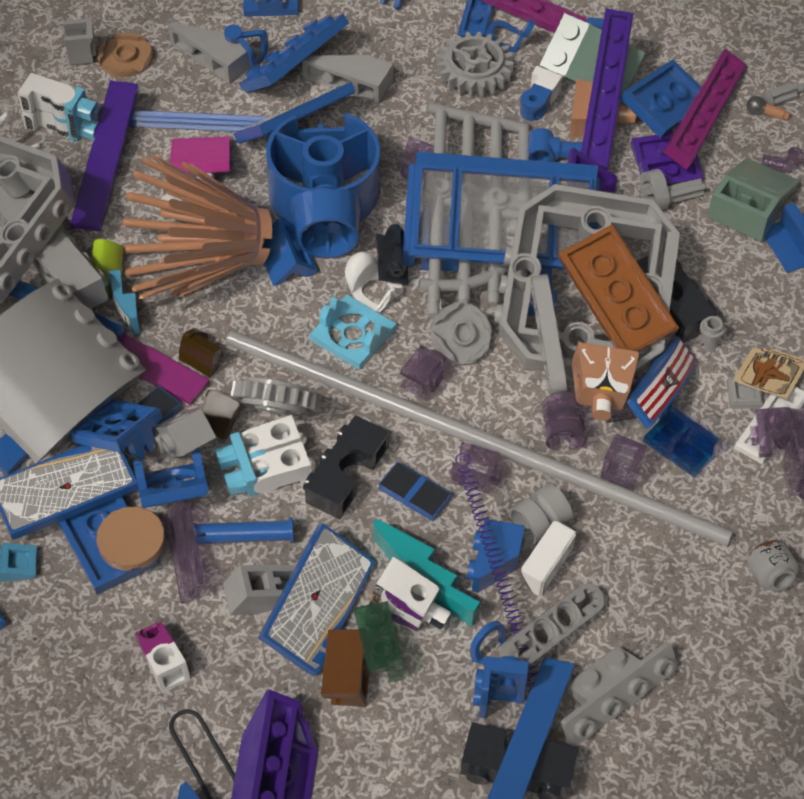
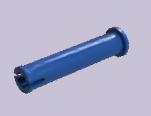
(245, 531)

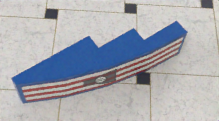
(662, 383)

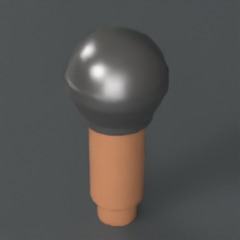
(757, 105)

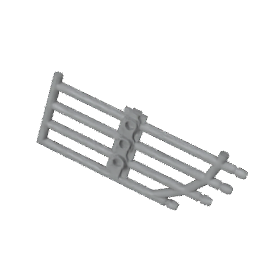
(465, 281)

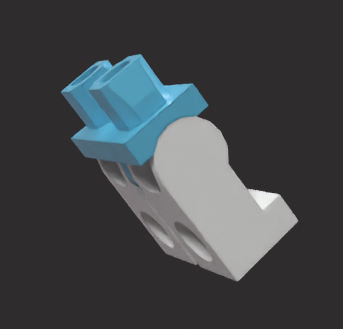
(57, 108)
(266, 458)

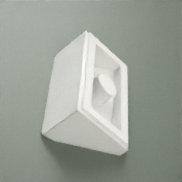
(548, 557)

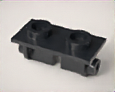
(390, 254)

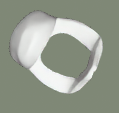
(361, 269)

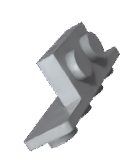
(612, 687)

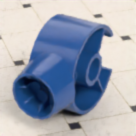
(322, 158)

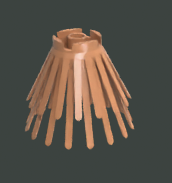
(228, 233)

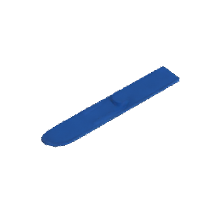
(532, 730)

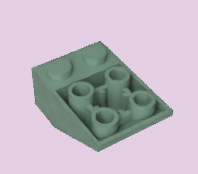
(751, 198)

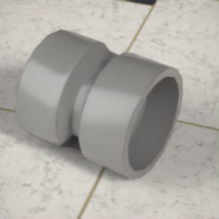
(540, 511)

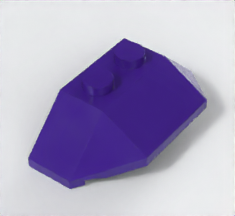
(276, 752)

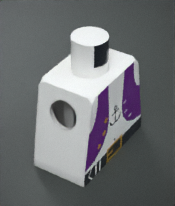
(409, 597)

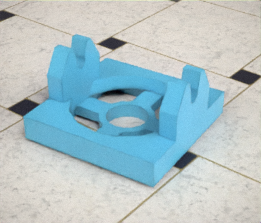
(371, 341)

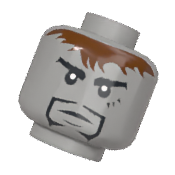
(773, 565)

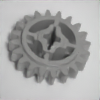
(474, 64)
(275, 396)

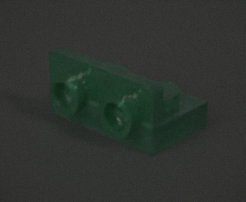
(379, 640)

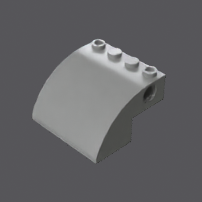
(57, 368)

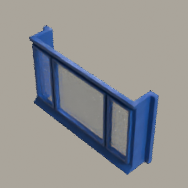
(466, 203)

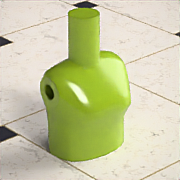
(107, 257)

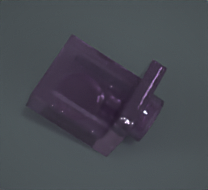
(409, 154)
(770, 425)

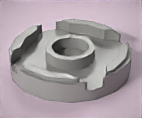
(461, 333)

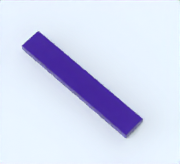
(607, 86)
(105, 156)

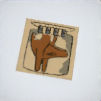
(770, 371)

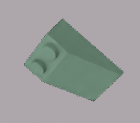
(575, 53)

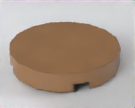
(126, 62)
(130, 538)

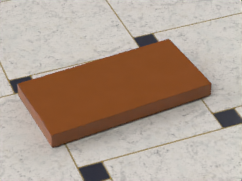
(617, 291)

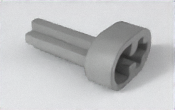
(655, 188)

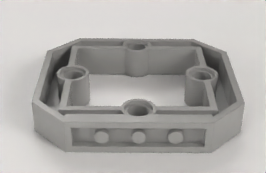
(575, 209)
(26, 235)

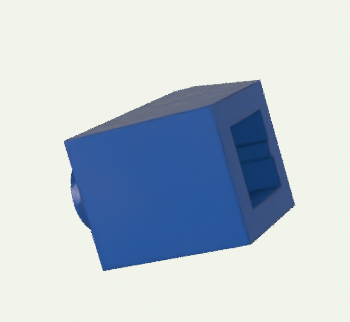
(509, 540)

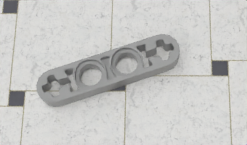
(548, 334)
(552, 625)

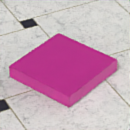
(206, 153)

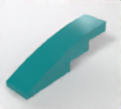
(421, 559)

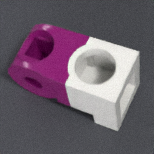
(162, 656)

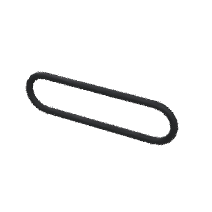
(185, 754)

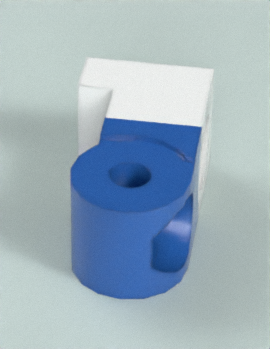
(543, 92)

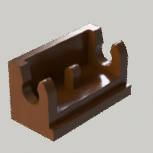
(345, 669)

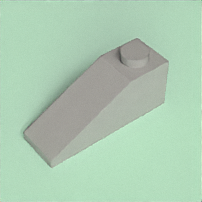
(211, 50)
(368, 74)
(256, 588)

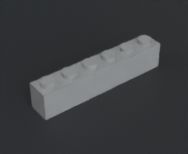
(61, 258)

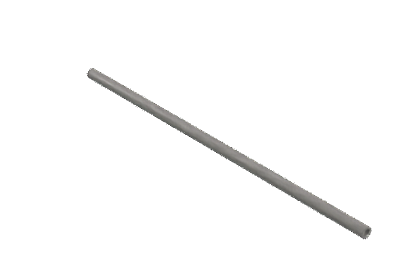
(481, 438)

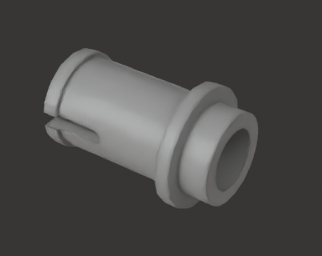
(711, 330)

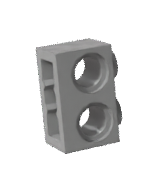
(183, 433)

